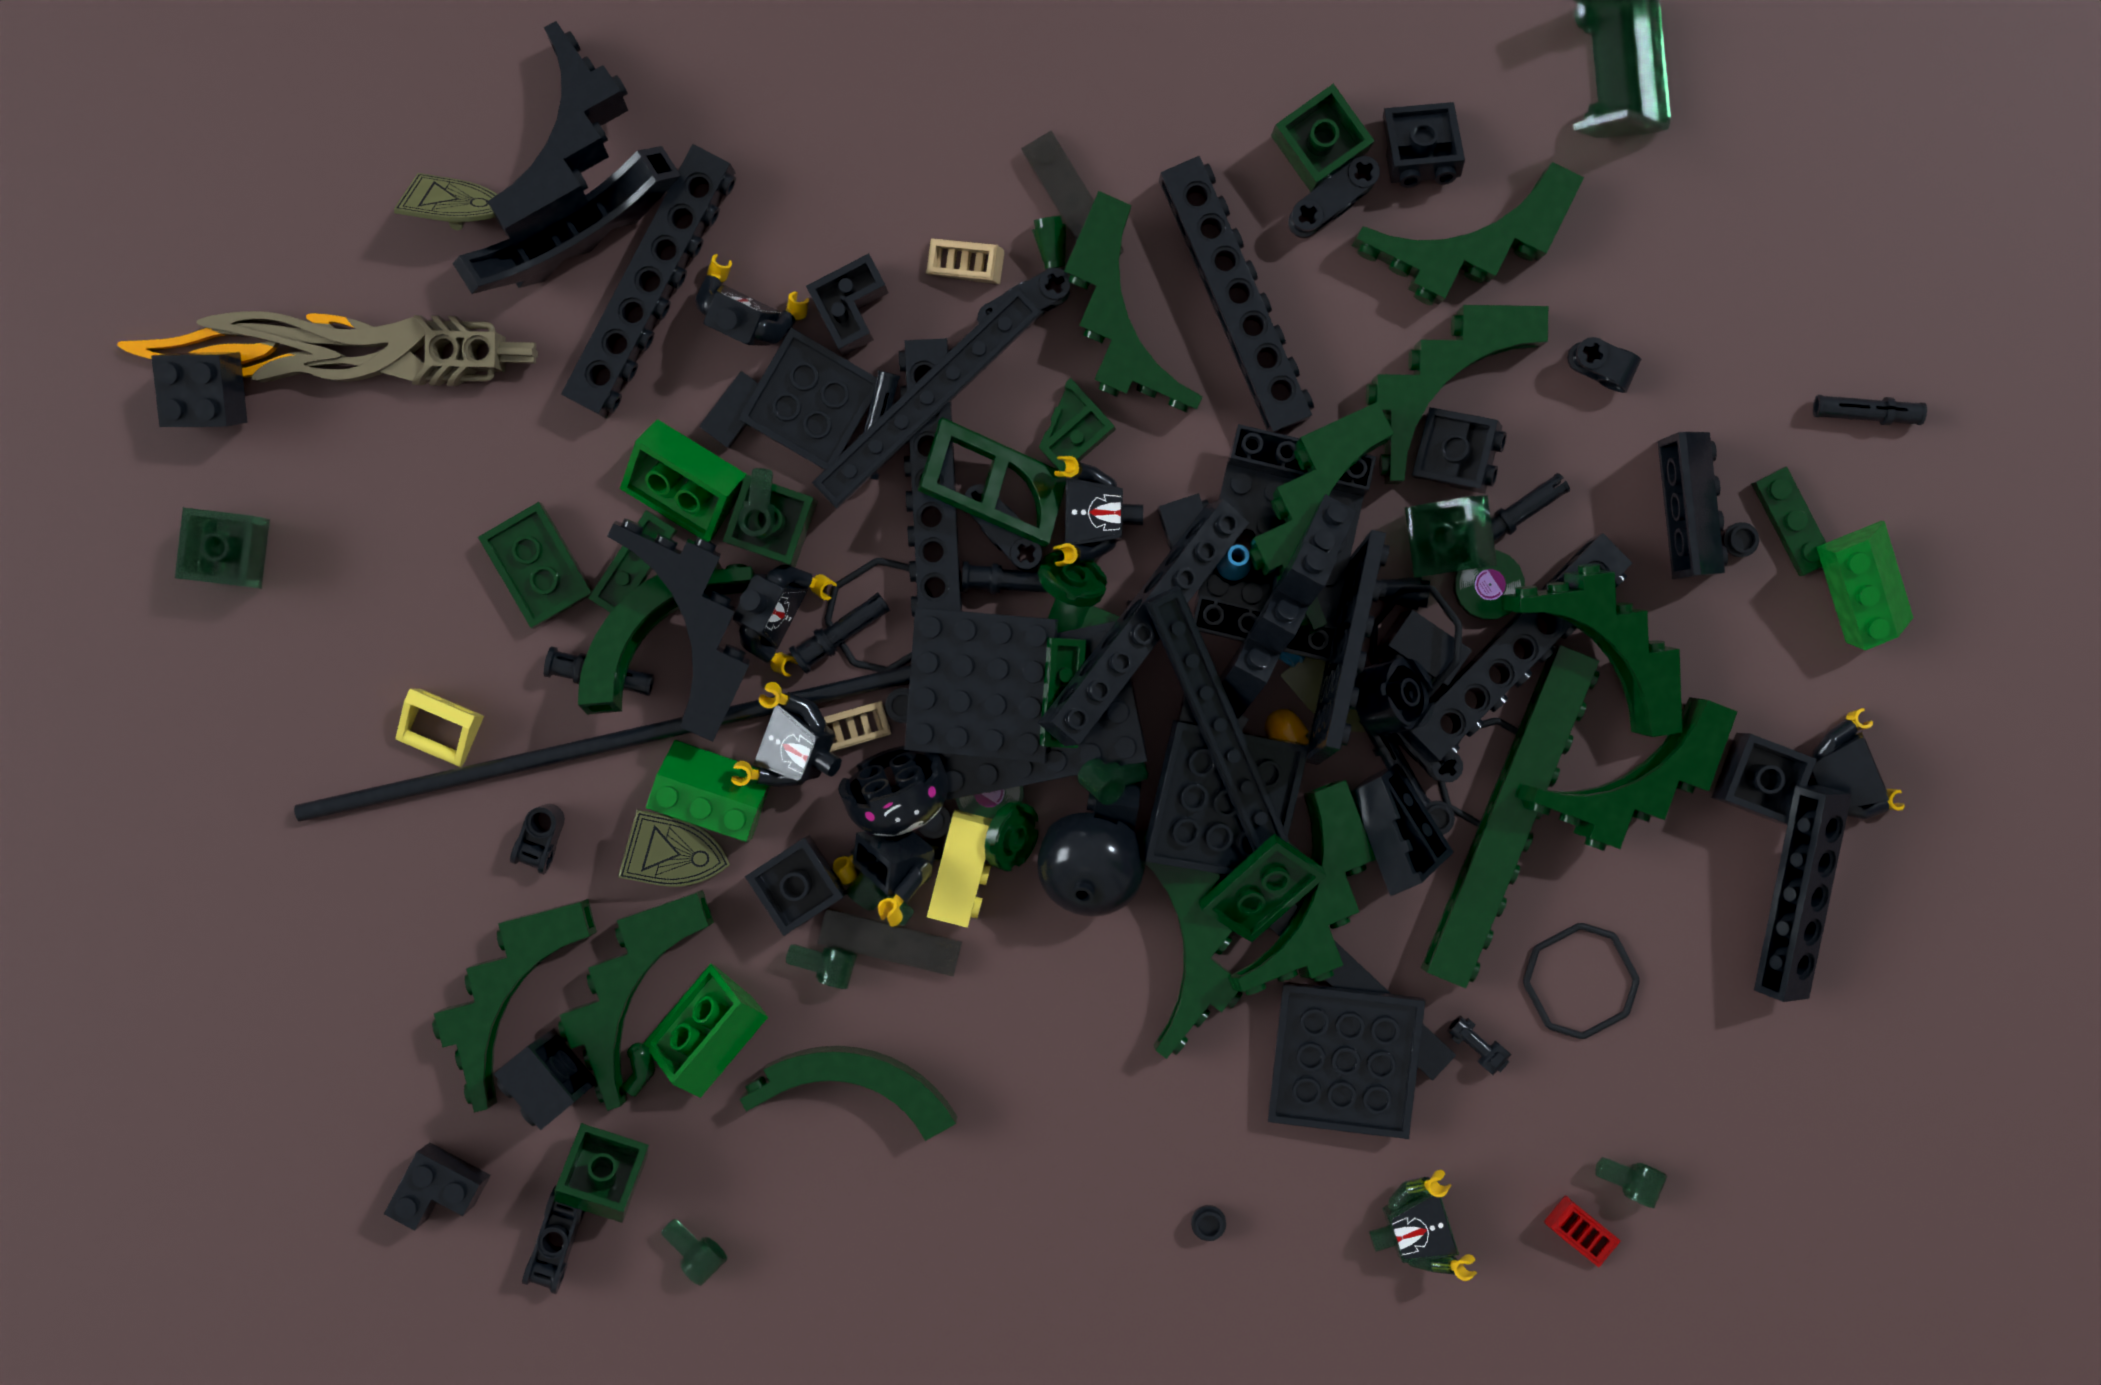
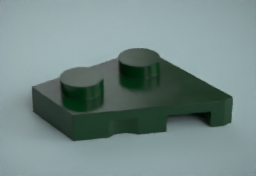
(1074, 427)

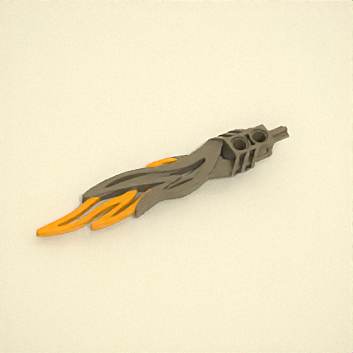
(396, 359)

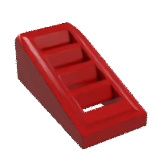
(1561, 1215)

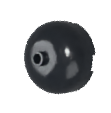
(1090, 864)

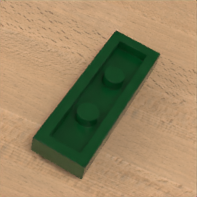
(1791, 519)
(627, 569)
(1063, 661)

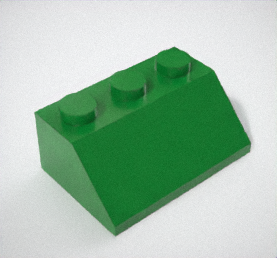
(682, 480)
(1866, 586)
(699, 790)
(705, 1031)

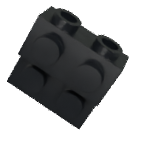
(1423, 144)
(1459, 450)

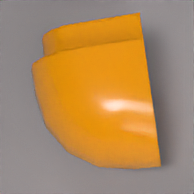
(1286, 726)

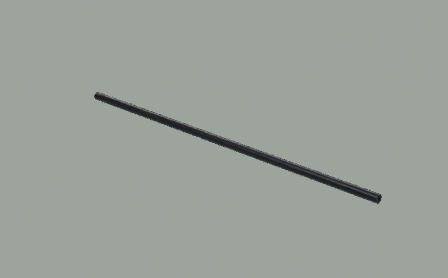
(582, 748)

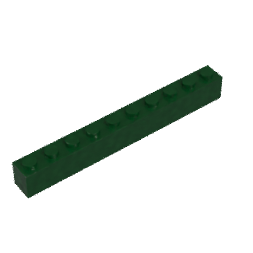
(1507, 820)

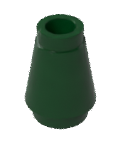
(1051, 240)

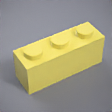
(961, 870)

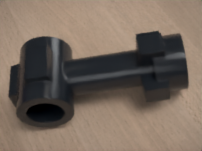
(1492, 1057)

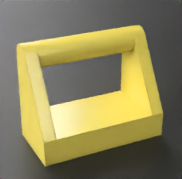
(445, 709)

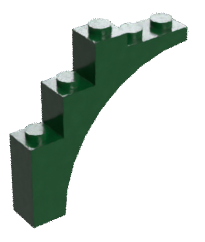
(1481, 253)
(1097, 263)
(1479, 334)
(1326, 456)
(1645, 667)
(1681, 763)
(1307, 943)
(1203, 978)
(615, 980)
(493, 983)

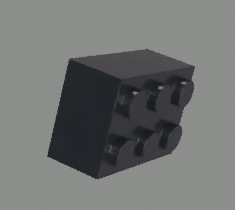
(545, 1079)

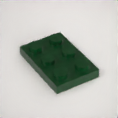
(536, 565)
(1262, 888)

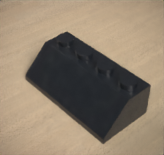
(1692, 505)

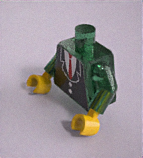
(1421, 1228)

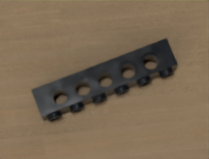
(1802, 892)

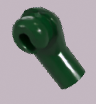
(642, 1066)

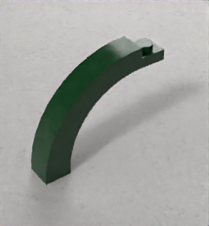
(627, 627)
(861, 1067)

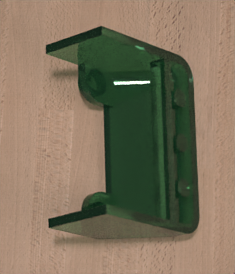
(1627, 68)

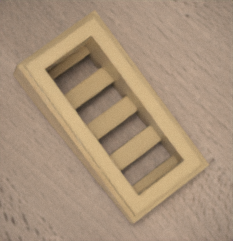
(994, 264)
(880, 719)

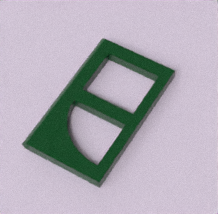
(1038, 476)

